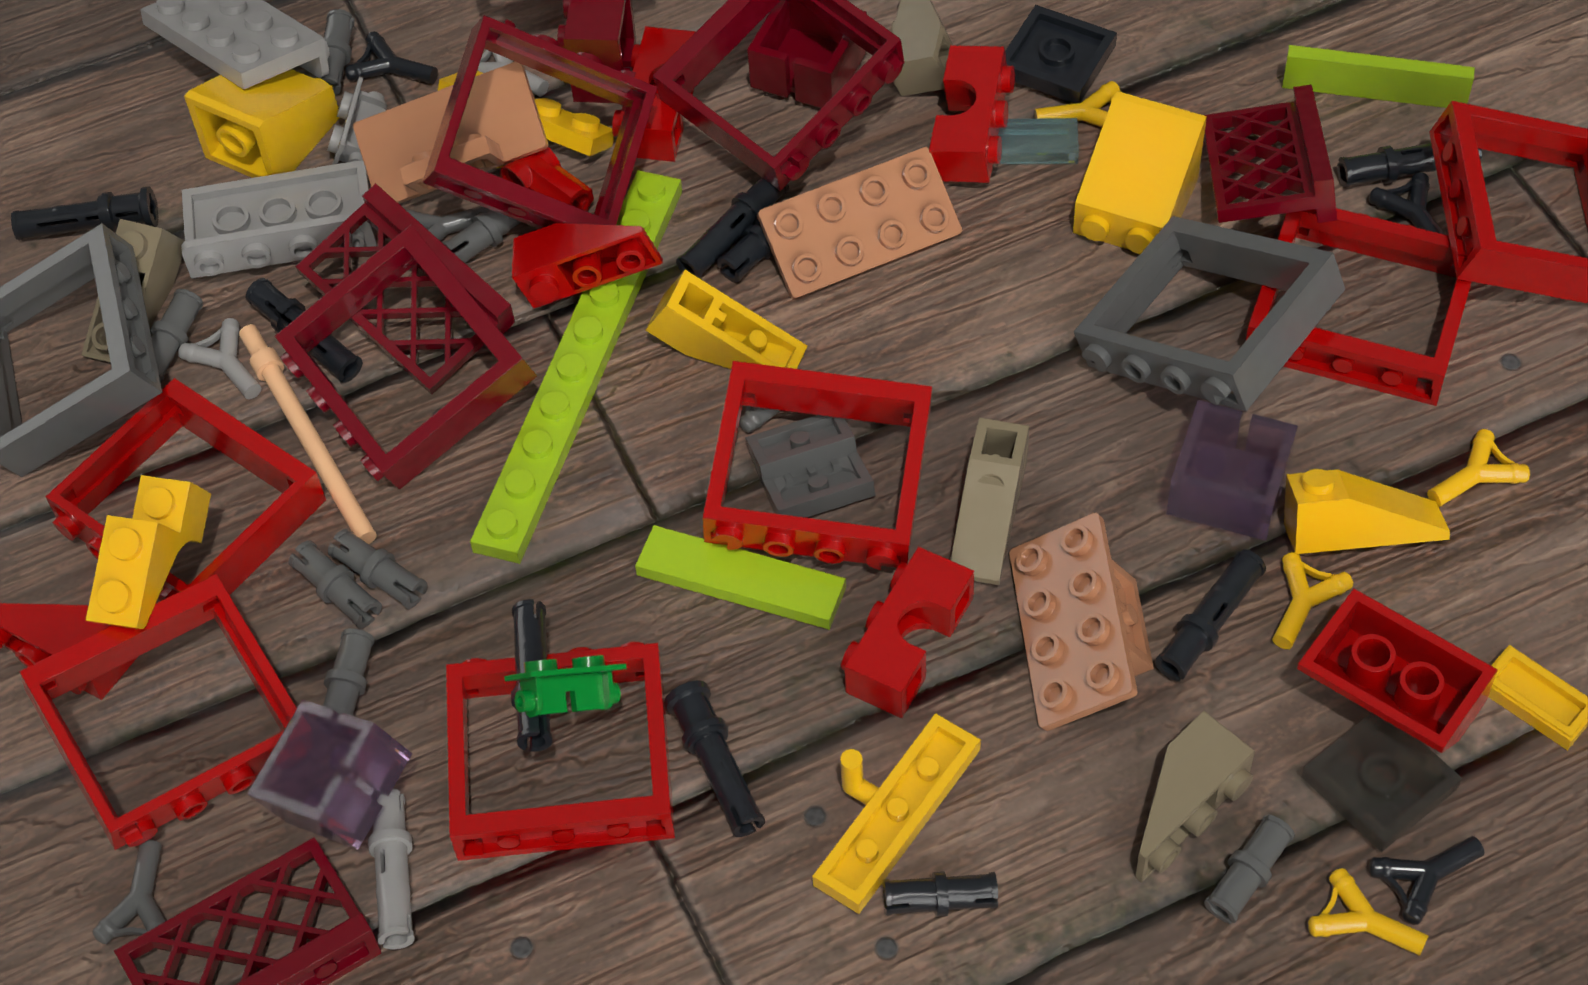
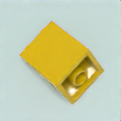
(265, 125)
(1139, 172)

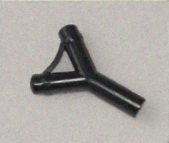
(388, 63)
(1411, 209)
(1424, 874)

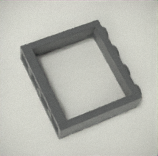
(1304, 272)
(110, 396)

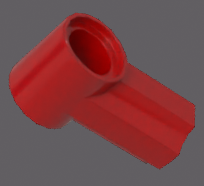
(546, 176)

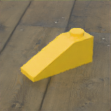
(719, 329)
(1351, 512)

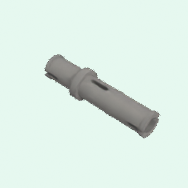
(390, 848)

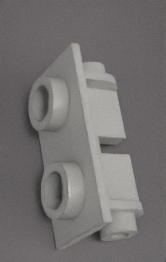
(353, 109)

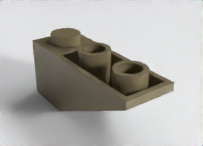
(923, 45)
(158, 261)
(990, 498)
(1196, 777)

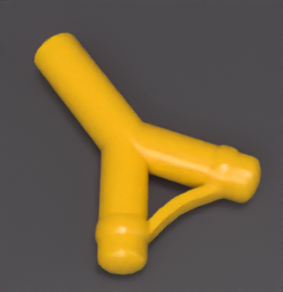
(1087, 110)
(1479, 471)
(1305, 597)
(1362, 917)

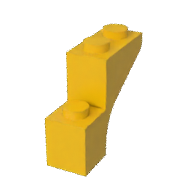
(142, 549)

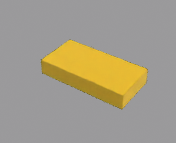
(1539, 697)

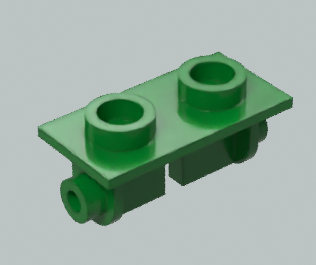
(546, 686)

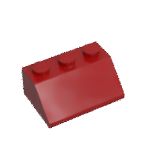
(1399, 671)

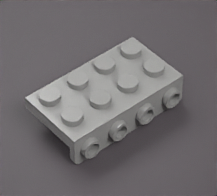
(239, 38)
(270, 217)

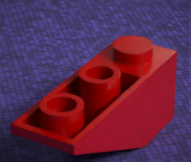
(577, 258)
(45, 629)

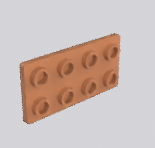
(494, 130)
(859, 222)
(1078, 622)

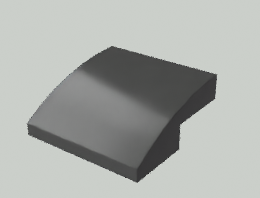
(810, 466)

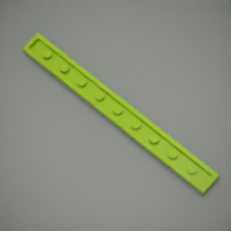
(569, 386)

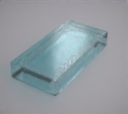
(1040, 141)

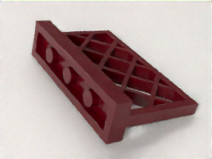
(1304, 153)
(390, 220)
(318, 962)

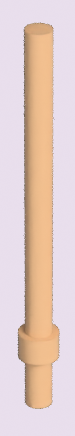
(270, 368)

